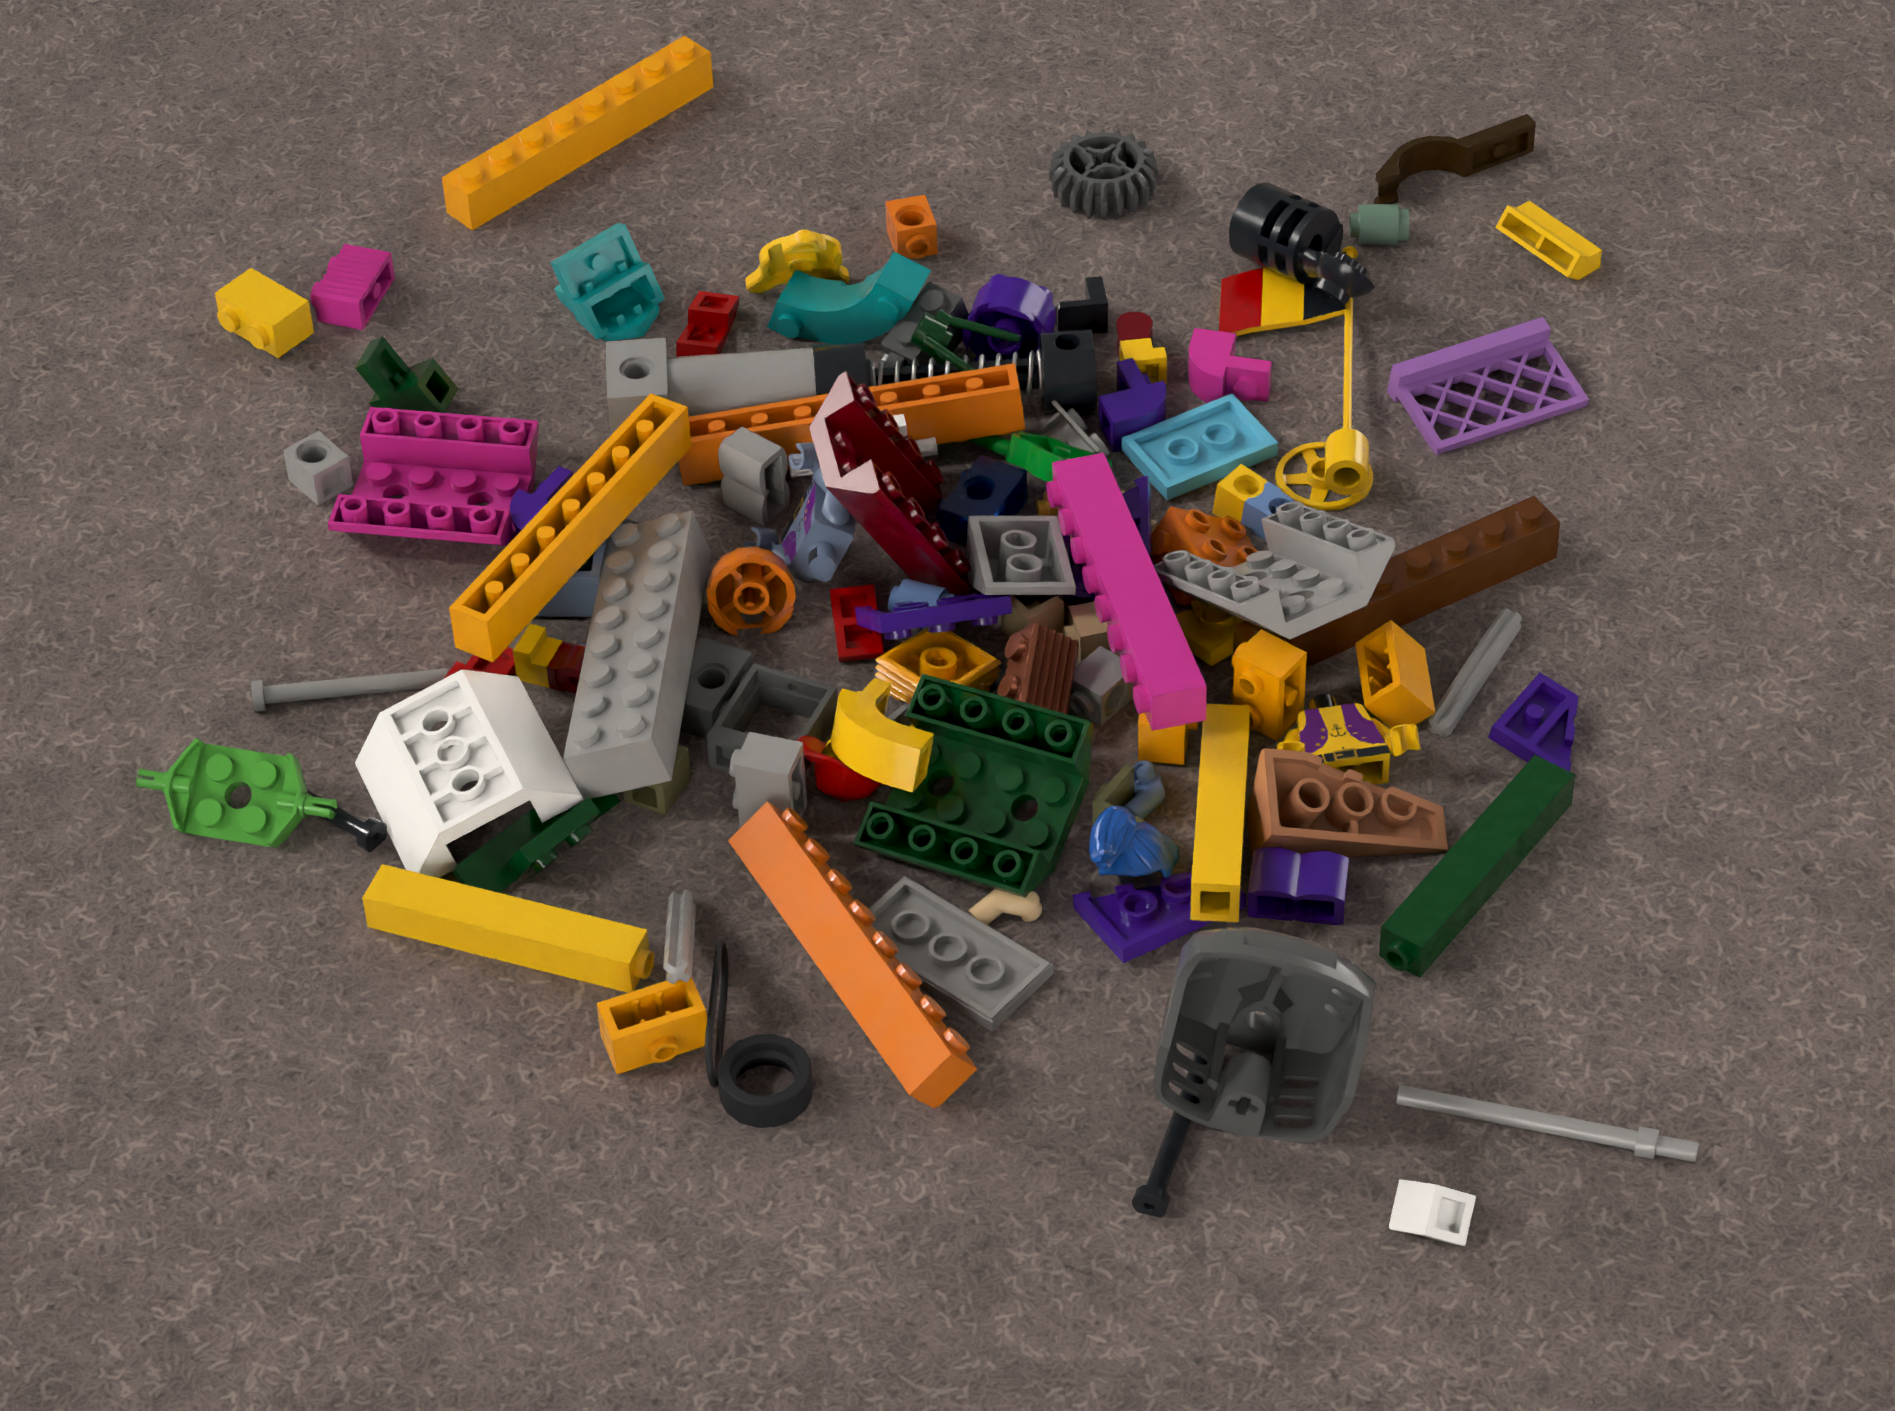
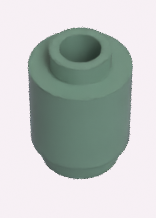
(1379, 224)

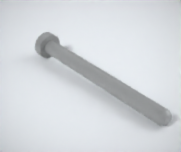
(342, 687)

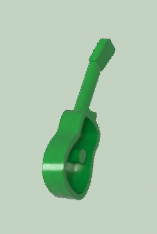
(1032, 451)

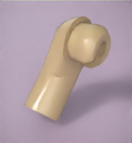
(1002, 902)

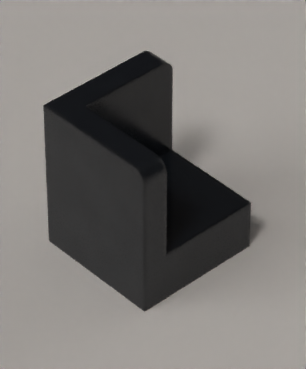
(1085, 313)

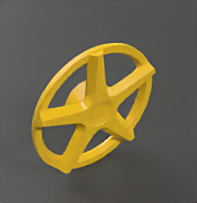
(1316, 479)

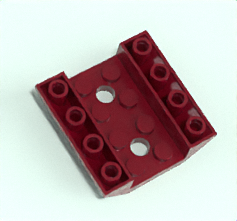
(885, 484)

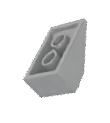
(1018, 556)

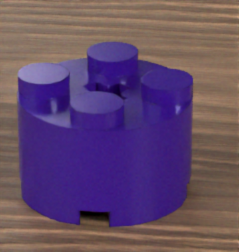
(1014, 307)

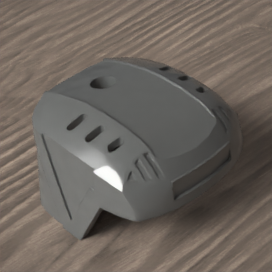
(1312, 1027)

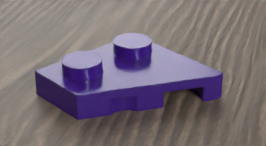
(1539, 723)

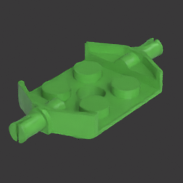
(207, 775)

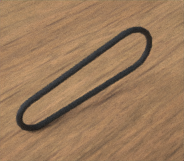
(720, 960)

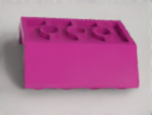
(442, 470)

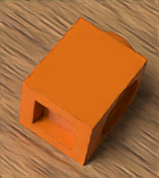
(911, 227)

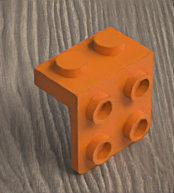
(1203, 535)

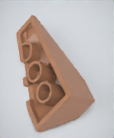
(1318, 808)

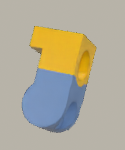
(1248, 498)

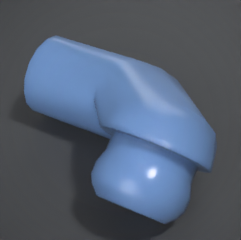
(1147, 789)

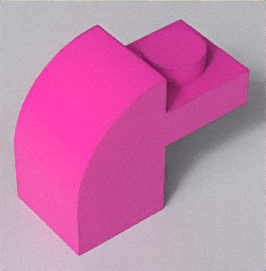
(1217, 371)

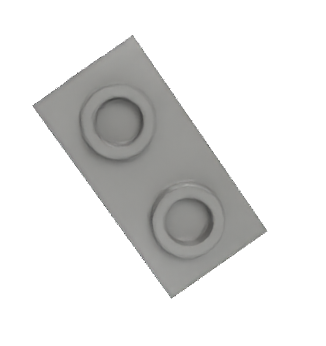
(1070, 429)

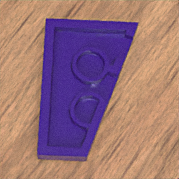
(908, 615)
(1142, 918)

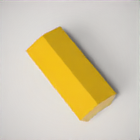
(1550, 240)

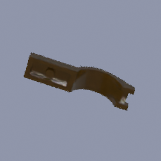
(1454, 155)

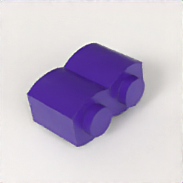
(1298, 886)

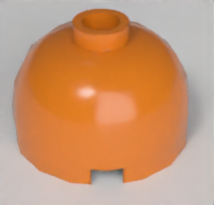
(749, 583)

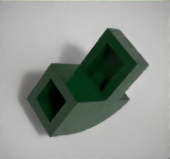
(404, 387)

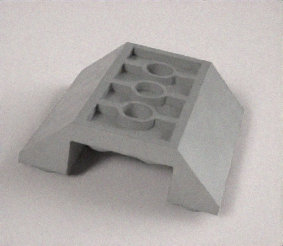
(1308, 577)

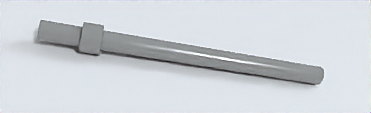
(1644, 1142)

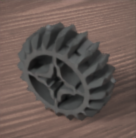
(1103, 173)

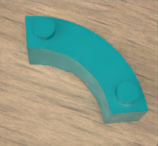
(848, 313)

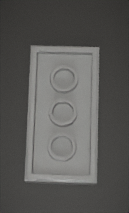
(958, 955)

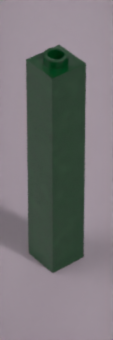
(1476, 866)

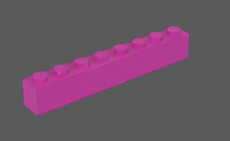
(1127, 592)

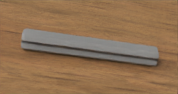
(1474, 672)
(679, 937)

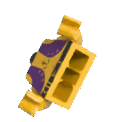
(1349, 738)

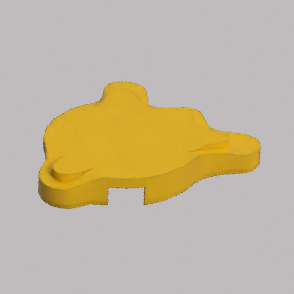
(802, 251)

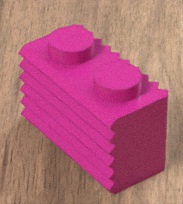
(352, 286)

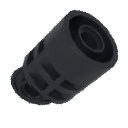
(1297, 242)

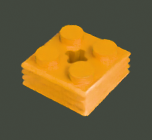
(936, 655)

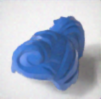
(1130, 847)

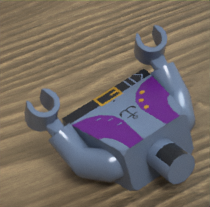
(818, 530)

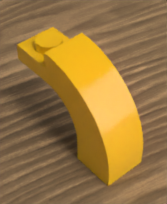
(876, 744)

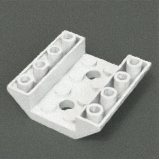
(488, 739)

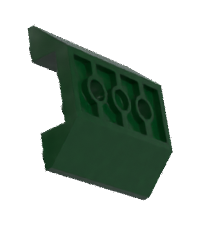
(998, 759)

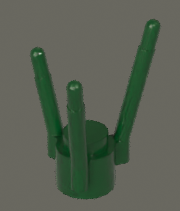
(933, 336)

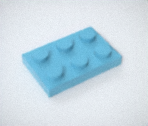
(1199, 446)

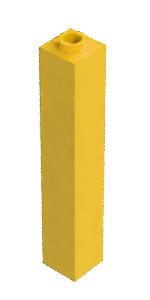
(1220, 814)
(508, 928)

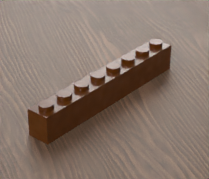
(1437, 576)

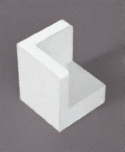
(1432, 1211)

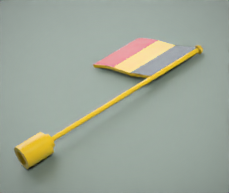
(1271, 301)

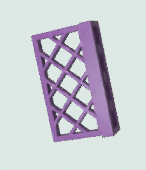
(1472, 364)

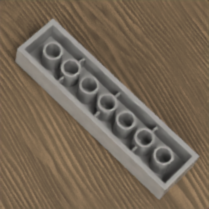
(638, 656)

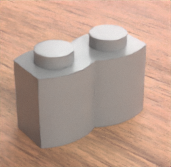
(754, 476)

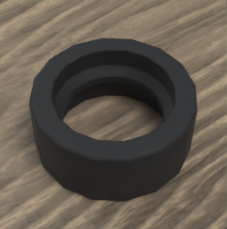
(765, 1110)

